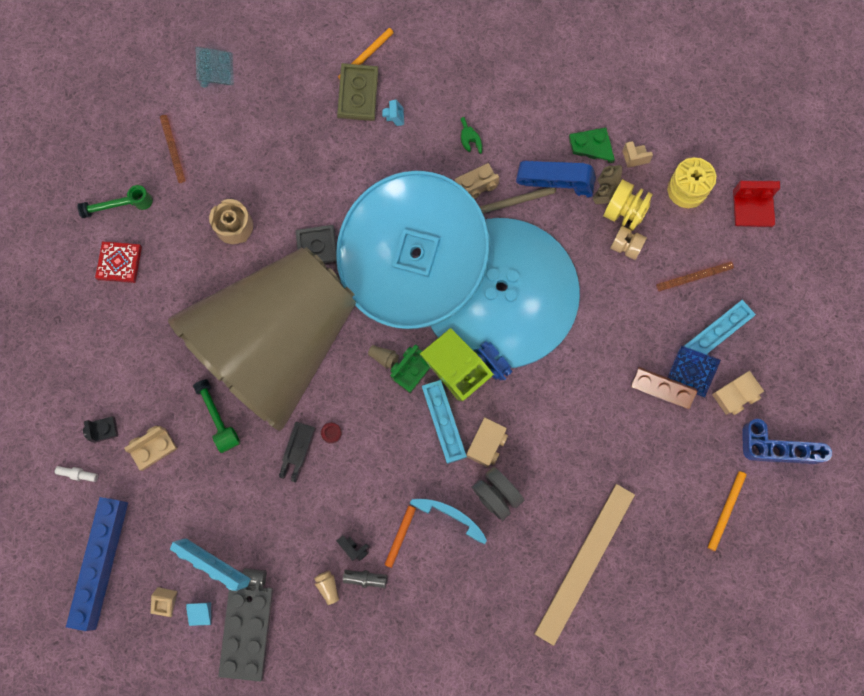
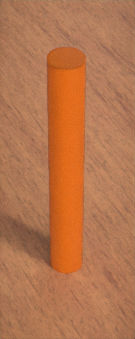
(400, 536)

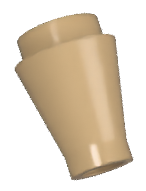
(327, 587)

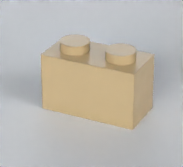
(487, 442)

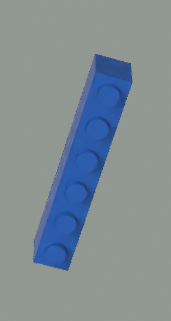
(97, 564)

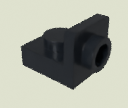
(100, 429)
(349, 546)

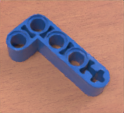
(557, 175)
(785, 448)

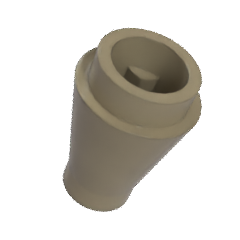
(384, 356)

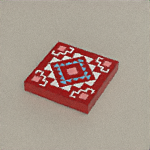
(118, 262)

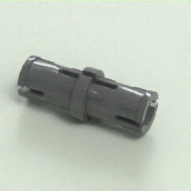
(365, 578)

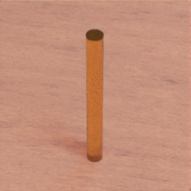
(172, 149)
(695, 276)

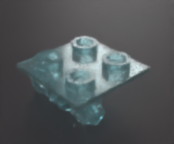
(214, 66)

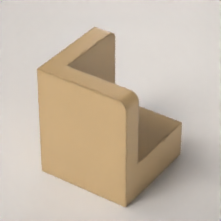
(636, 155)

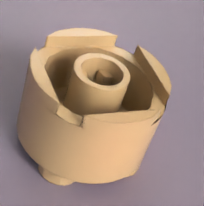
(231, 221)

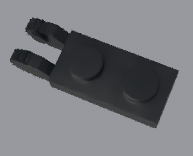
(297, 449)

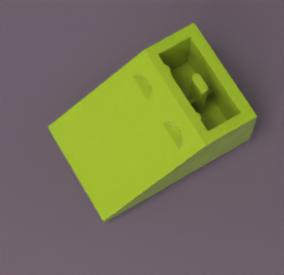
(456, 364)

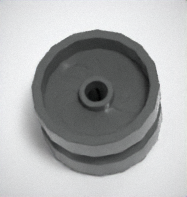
(499, 493)

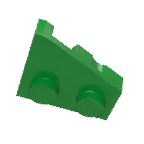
(592, 144)

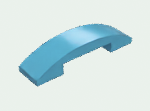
(426, 506)

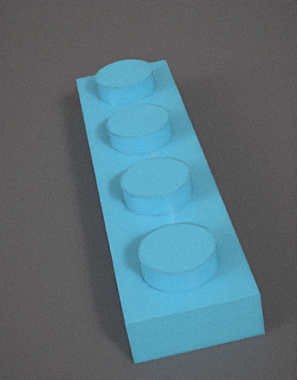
(721, 328)
(444, 422)
(210, 564)

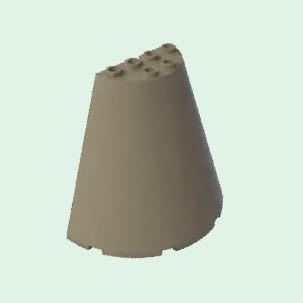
(269, 331)

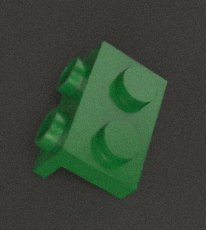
(410, 370)

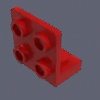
(755, 203)

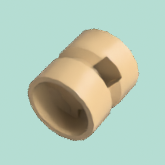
(634, 244)

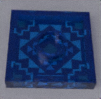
(694, 369)

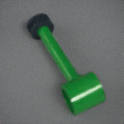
(132, 198)
(225, 437)

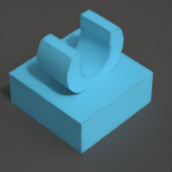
(394, 113)

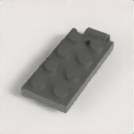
(246, 629)

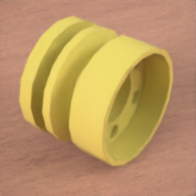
(691, 182)
(628, 205)

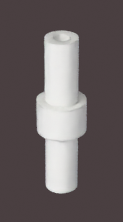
(76, 474)

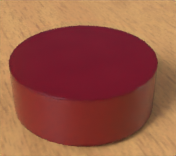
(331, 432)

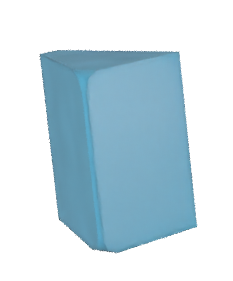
(199, 613)

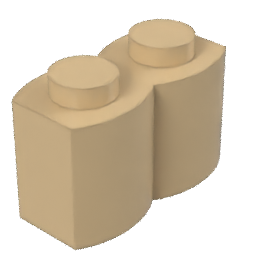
(737, 393)

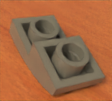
(609, 182)

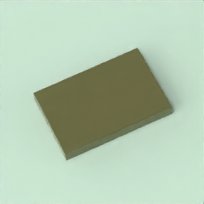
(357, 92)

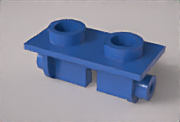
(497, 367)

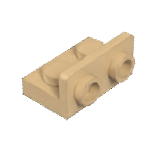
(479, 180)
(151, 447)

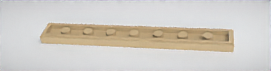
(584, 565)

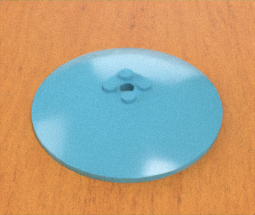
(386, 227)
(539, 297)

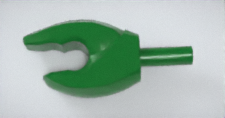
(469, 135)

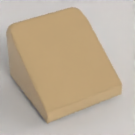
(163, 602)

